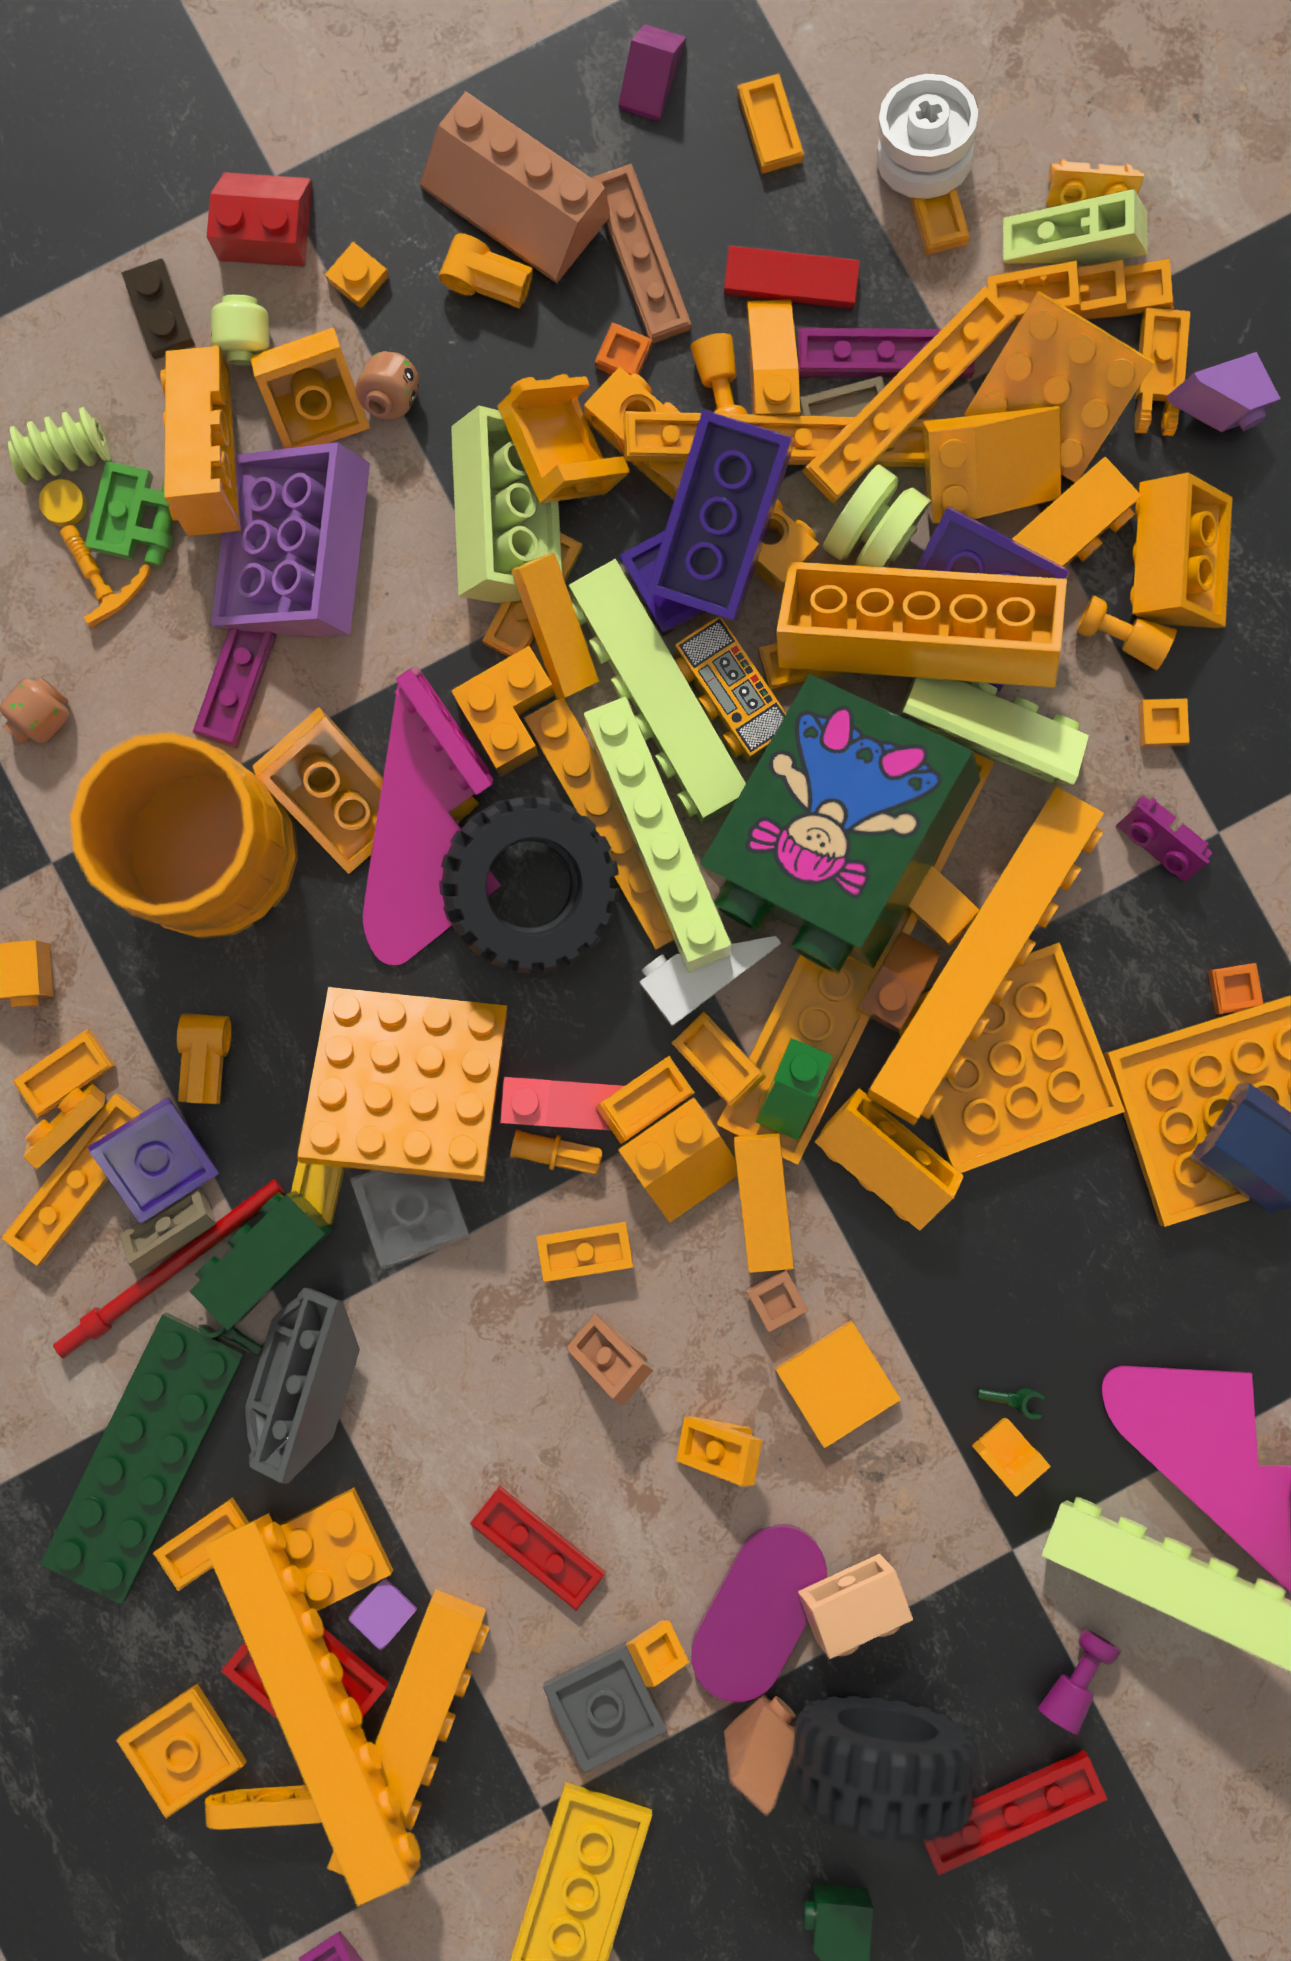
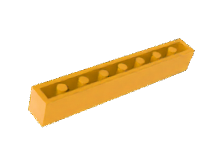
(985, 956)
(315, 1709)

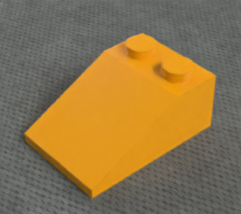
(992, 462)
(325, 787)

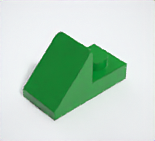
(794, 1089)

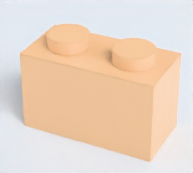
(855, 1606)

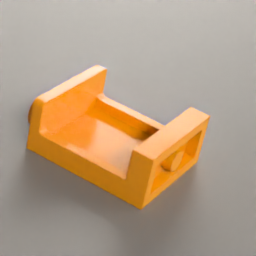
(557, 440)

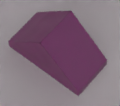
(650, 71)

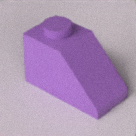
(1228, 394)

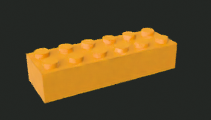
(921, 623)

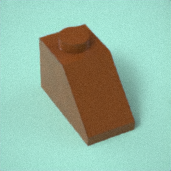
(899, 982)

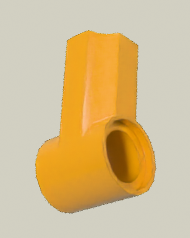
(474, 268)
(203, 1045)

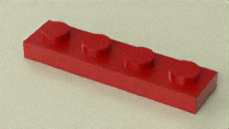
(1020, 1811)

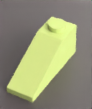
(1081, 231)

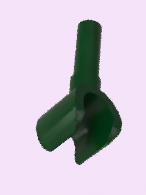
(233, 1335)
(1016, 1400)

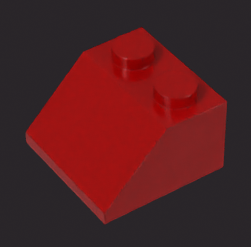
(260, 219)

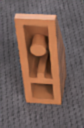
(760, 1749)

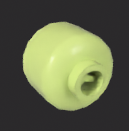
(240, 328)

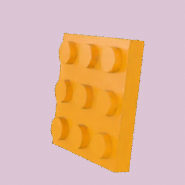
(1065, 364)

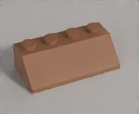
(513, 187)

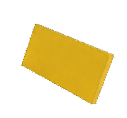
(582, 1878)

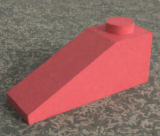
(554, 1103)

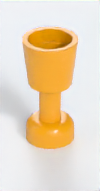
(717, 368)
(1142, 640)

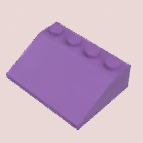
(296, 543)

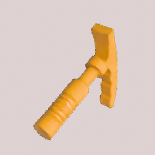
(111, 602)

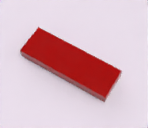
(791, 277)
(537, 1548)

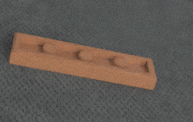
(642, 256)

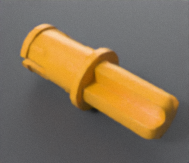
(556, 1152)

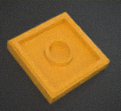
(837, 1384)
(181, 1751)

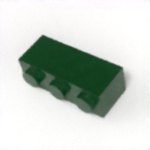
(260, 1258)

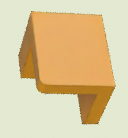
(1011, 1456)

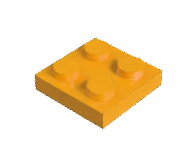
(335, 1550)

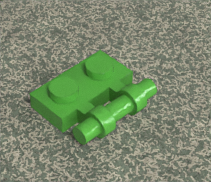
(120, 512)

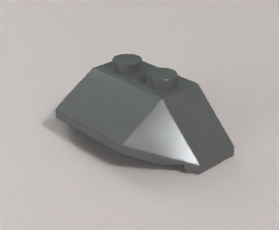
(300, 1384)

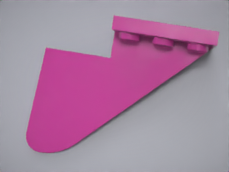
(425, 777)
(1204, 1440)

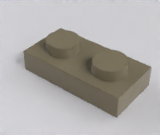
(167, 1230)

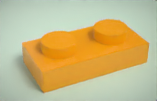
(75, 1111)
(584, 1251)

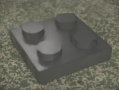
(604, 1707)

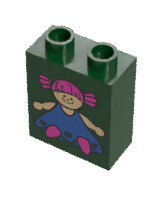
(839, 825)

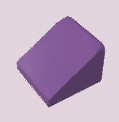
(382, 1613)

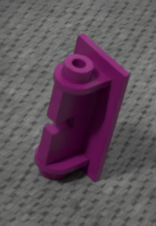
(1178, 851)

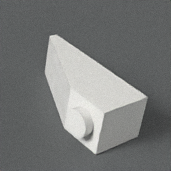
(680, 992)

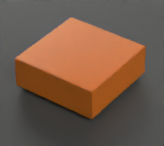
(624, 350)
(1235, 988)

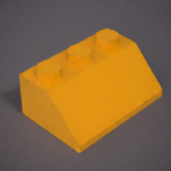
(1181, 552)

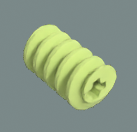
(57, 446)

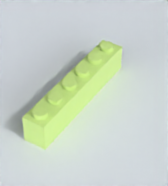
(657, 691)
(657, 834)
(1172, 1580)

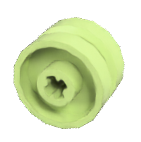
(872, 521)

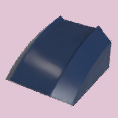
(1251, 1148)

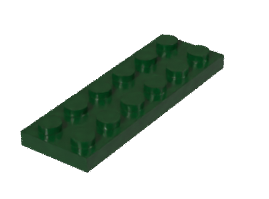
(143, 1458)

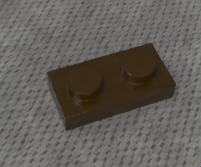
(158, 308)

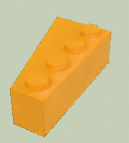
(200, 442)

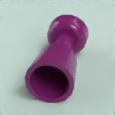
(1069, 1697)

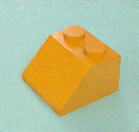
(309, 391)
(680, 1159)

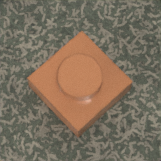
(777, 1300)

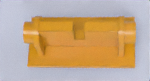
(1078, 182)

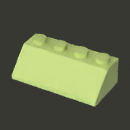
(495, 510)
(998, 727)

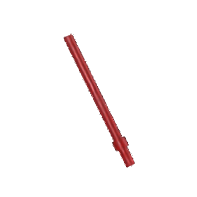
(99, 1321)

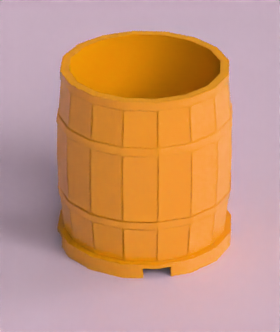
(183, 836)

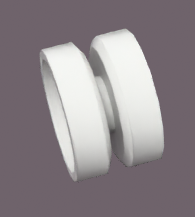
(926, 135)

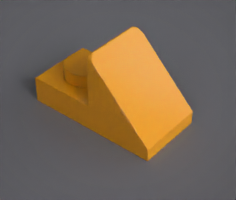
(720, 1449)

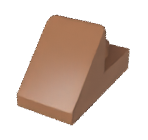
(610, 1359)

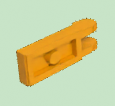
(1165, 342)

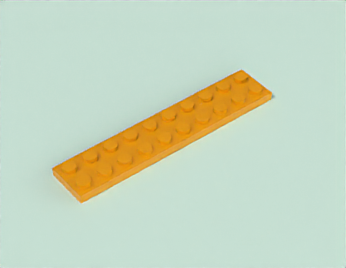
(822, 1013)

